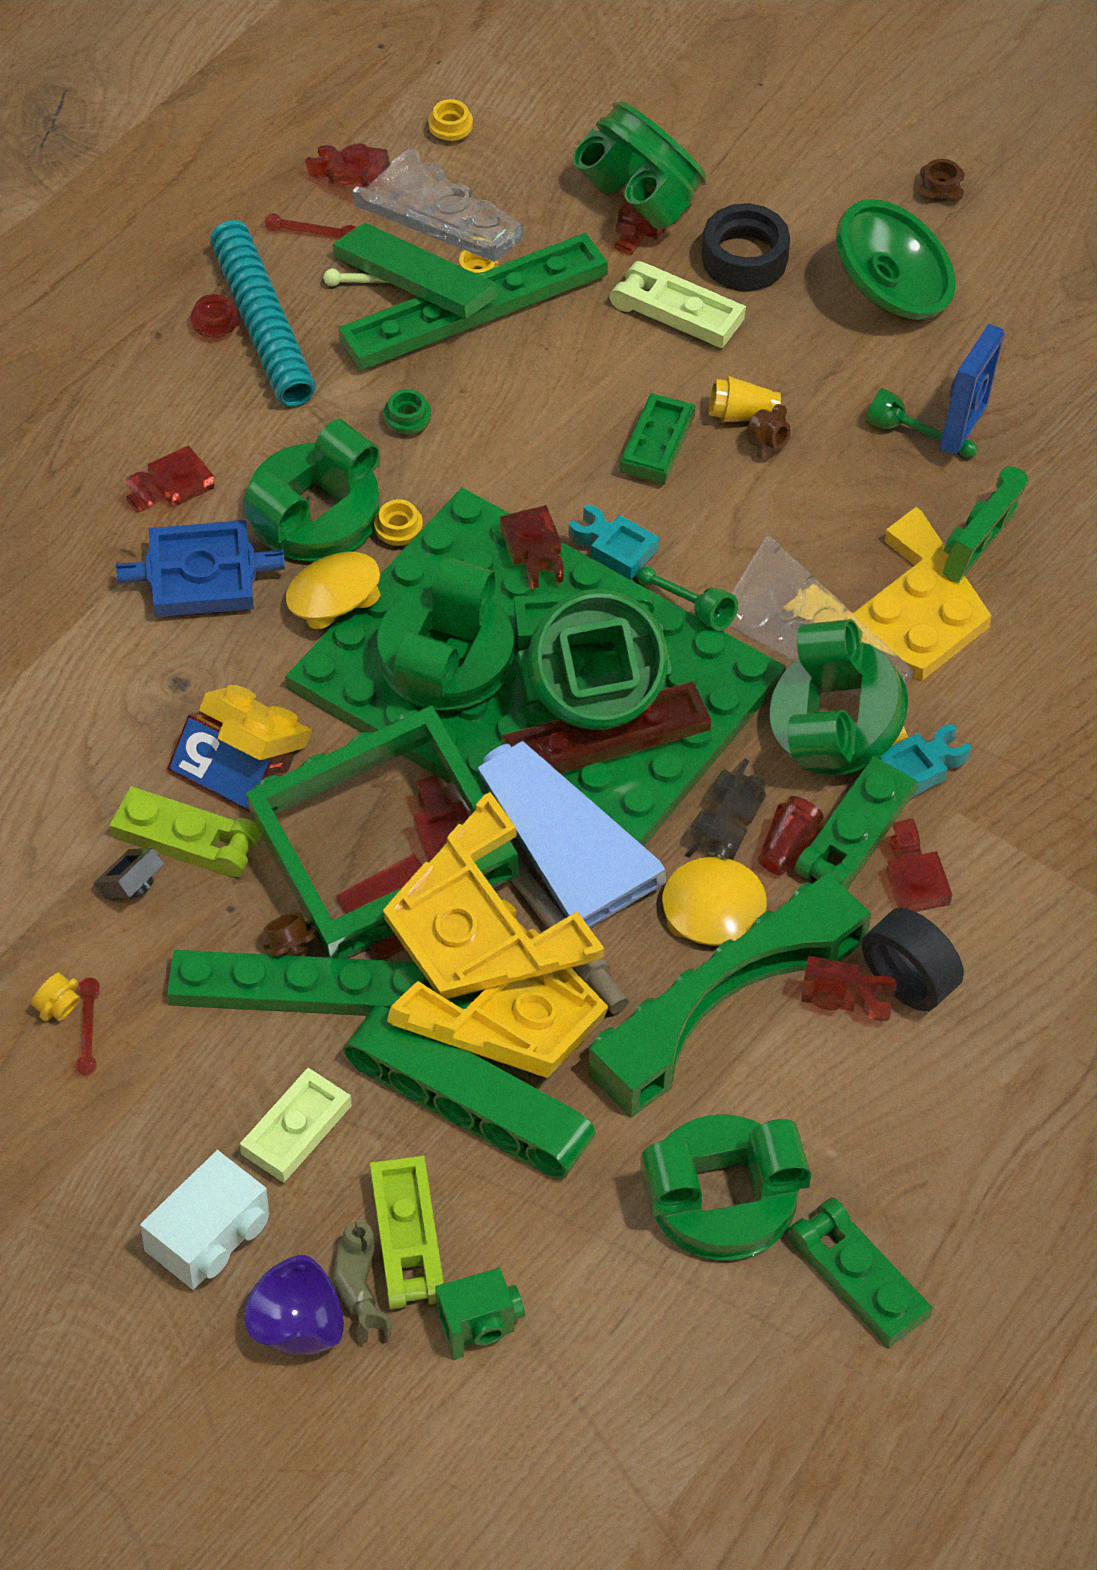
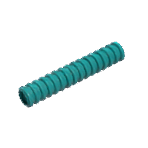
(262, 313)

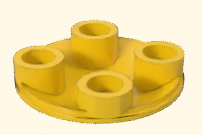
(333, 588)
(712, 900)

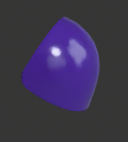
(295, 1308)

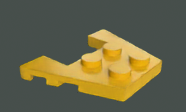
(923, 611)
(463, 929)
(519, 1023)

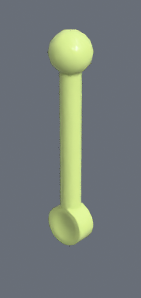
(333, 277)

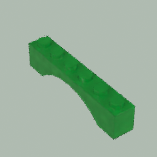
(641, 1054)

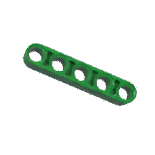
(471, 1094)

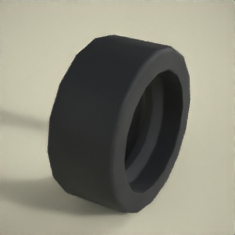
(739, 271)
(915, 956)

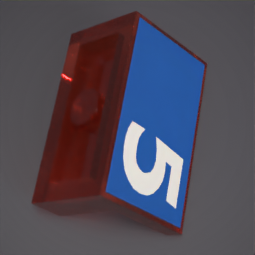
(218, 765)

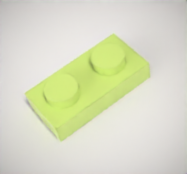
(295, 1125)

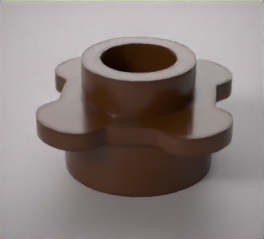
(941, 181)
(769, 430)
(288, 935)

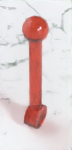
(274, 222)
(89, 991)

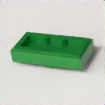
(657, 438)

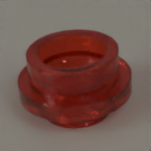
(214, 316)

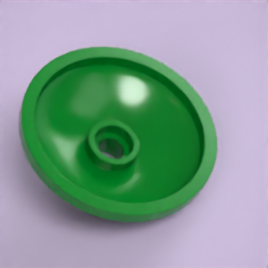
(895, 259)

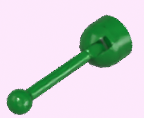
(889, 411)
(713, 608)

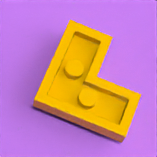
(253, 726)

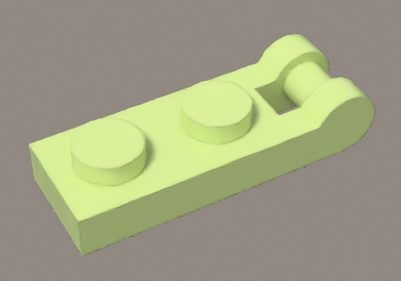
(678, 303)

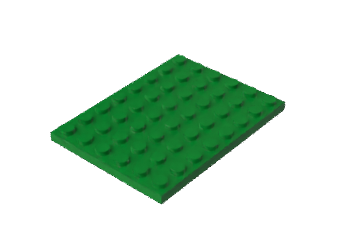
(632, 789)

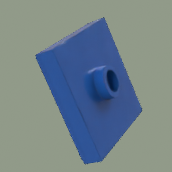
(972, 389)

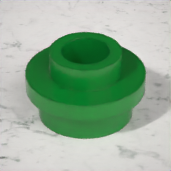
(407, 412)

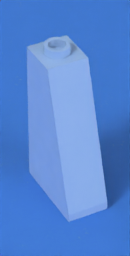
(569, 840)

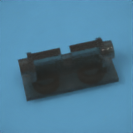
(734, 797)

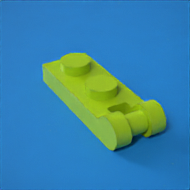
(185, 832)
(406, 1229)

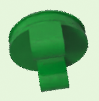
(635, 144)
(342, 465)
(831, 661)
(429, 669)
(549, 671)
(718, 1141)

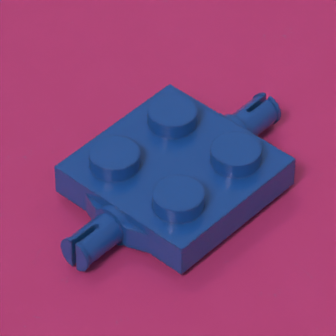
(200, 568)

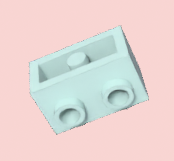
(206, 1220)

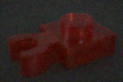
(352, 166)
(534, 540)

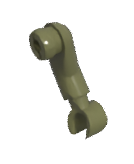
(350, 1279)

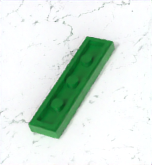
(415, 270)

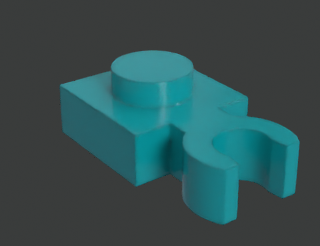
(617, 544)
(928, 760)

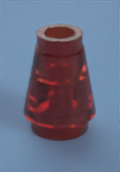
(790, 833)

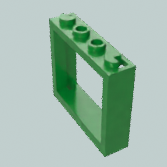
(365, 925)

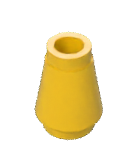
(739, 400)

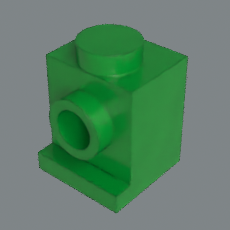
(477, 1310)

